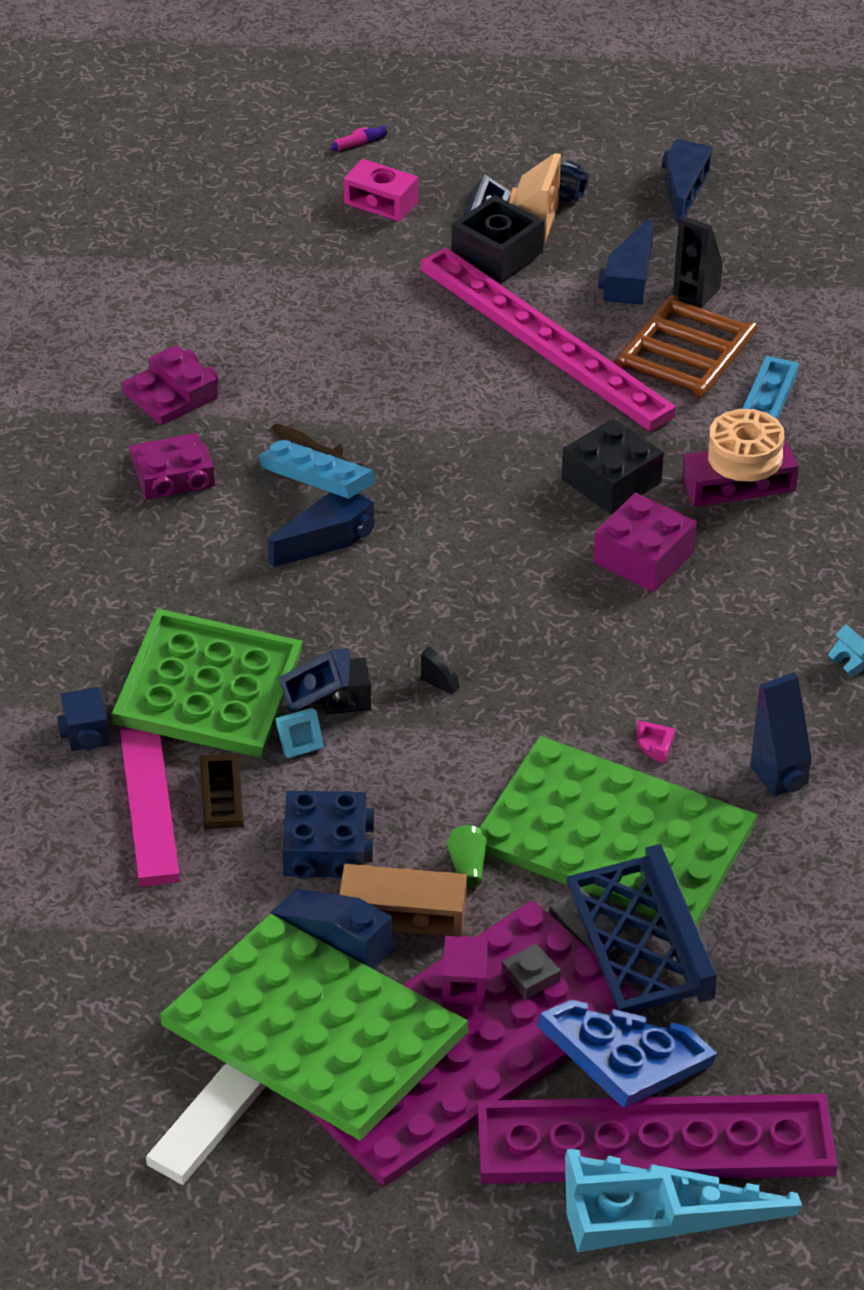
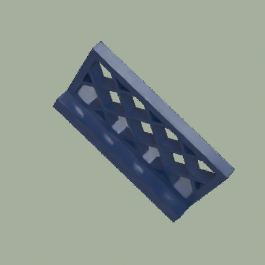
(677, 929)

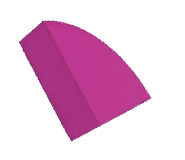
(655, 739)

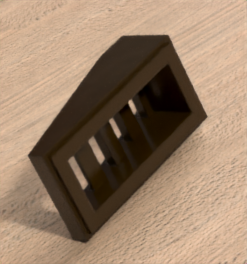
(221, 766)

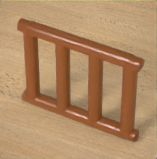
(714, 368)

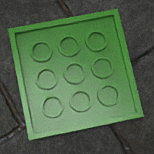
(207, 683)

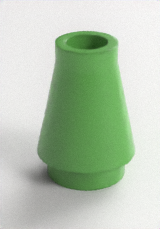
(468, 852)

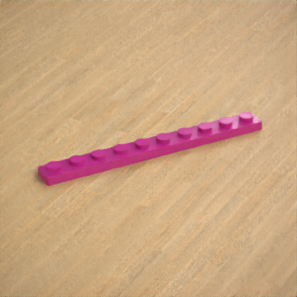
(549, 339)

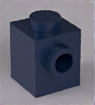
(83, 719)

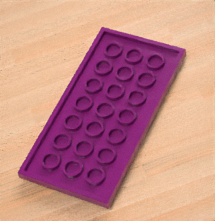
(496, 1056)

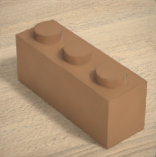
(414, 898)

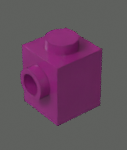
(464, 970)

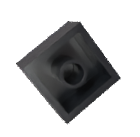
(498, 237)
(612, 465)

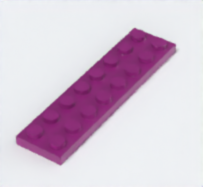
(692, 1134)

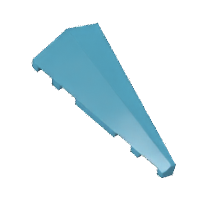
(630, 1204)

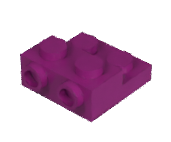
(172, 385)
(172, 466)

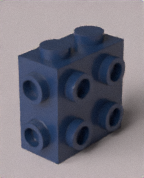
(325, 833)

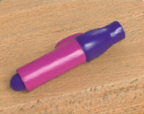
(358, 137)

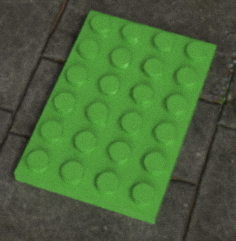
(585, 813)
(315, 1025)

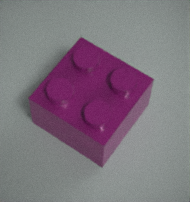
(644, 542)

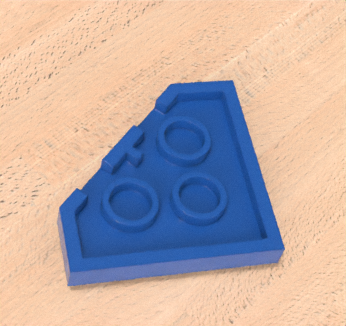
(624, 1051)

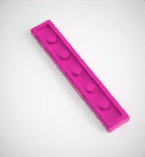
(149, 807)

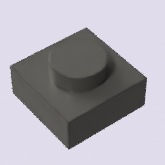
(530, 971)

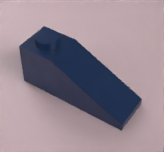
(685, 173)
(628, 268)
(322, 528)
(780, 736)
(340, 922)

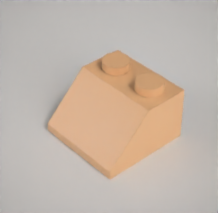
(540, 191)

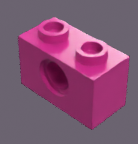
(381, 190)

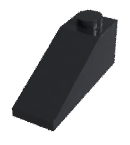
(696, 263)

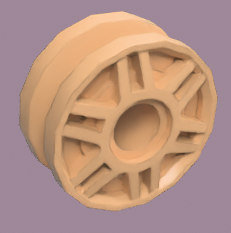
(746, 445)

